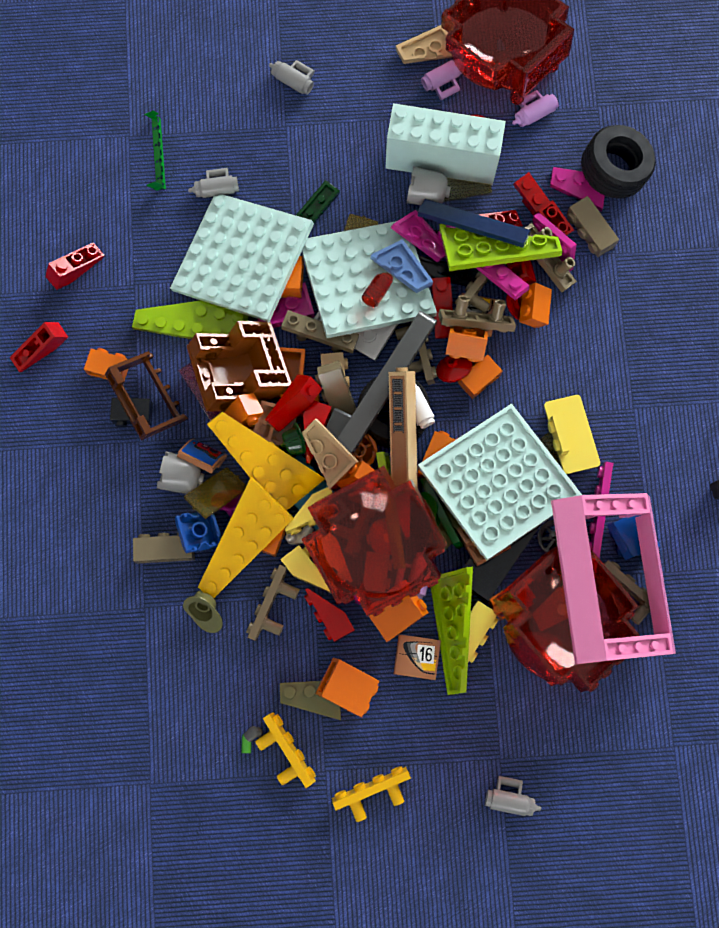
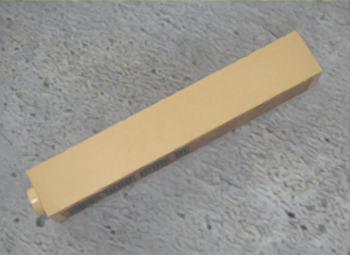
(403, 426)

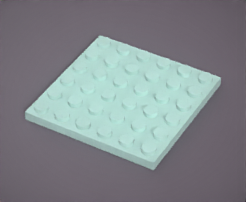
(242, 256)
(341, 272)
(498, 481)

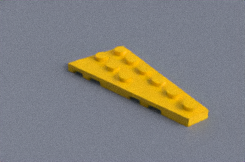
(271, 467)
(249, 531)

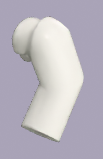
(297, 538)

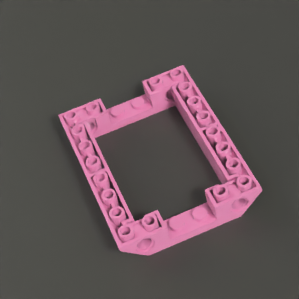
(580, 585)

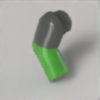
(247, 738)

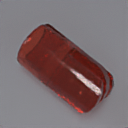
(377, 289)

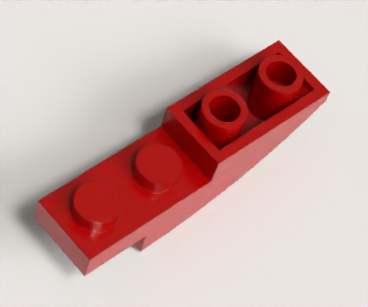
(537, 202)

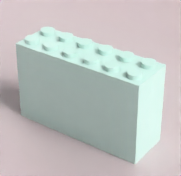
(444, 142)

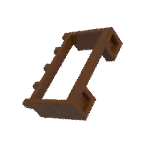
(139, 422)

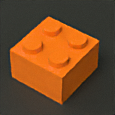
(467, 343)

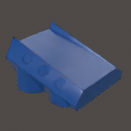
(197, 532)
(626, 537)

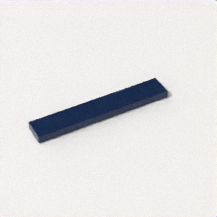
(474, 223)

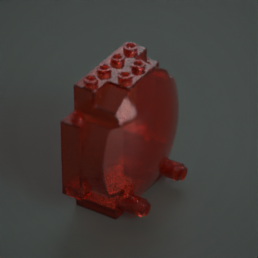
(507, 41)
(375, 542)
(540, 624)

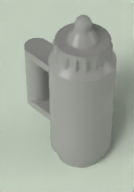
(292, 77)
(215, 186)
(508, 801)

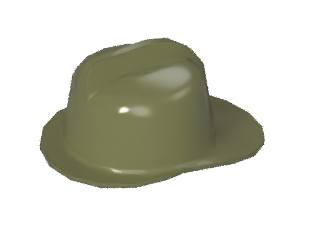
(203, 611)

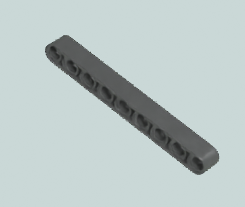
(379, 391)

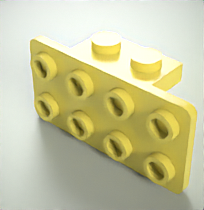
(571, 434)

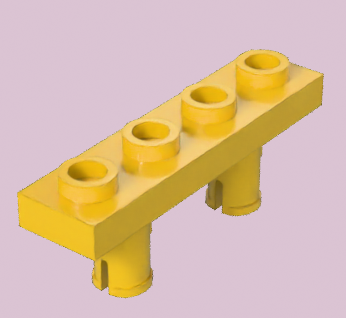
(295, 756)
(361, 790)

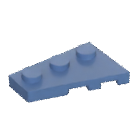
(403, 265)

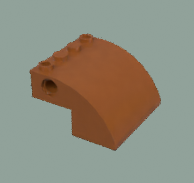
(238, 364)

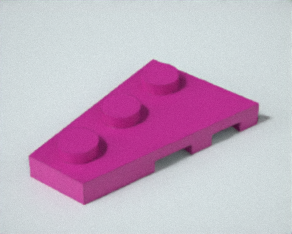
(575, 184)
(420, 234)
(567, 245)
(298, 305)

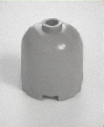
(427, 185)
(178, 475)

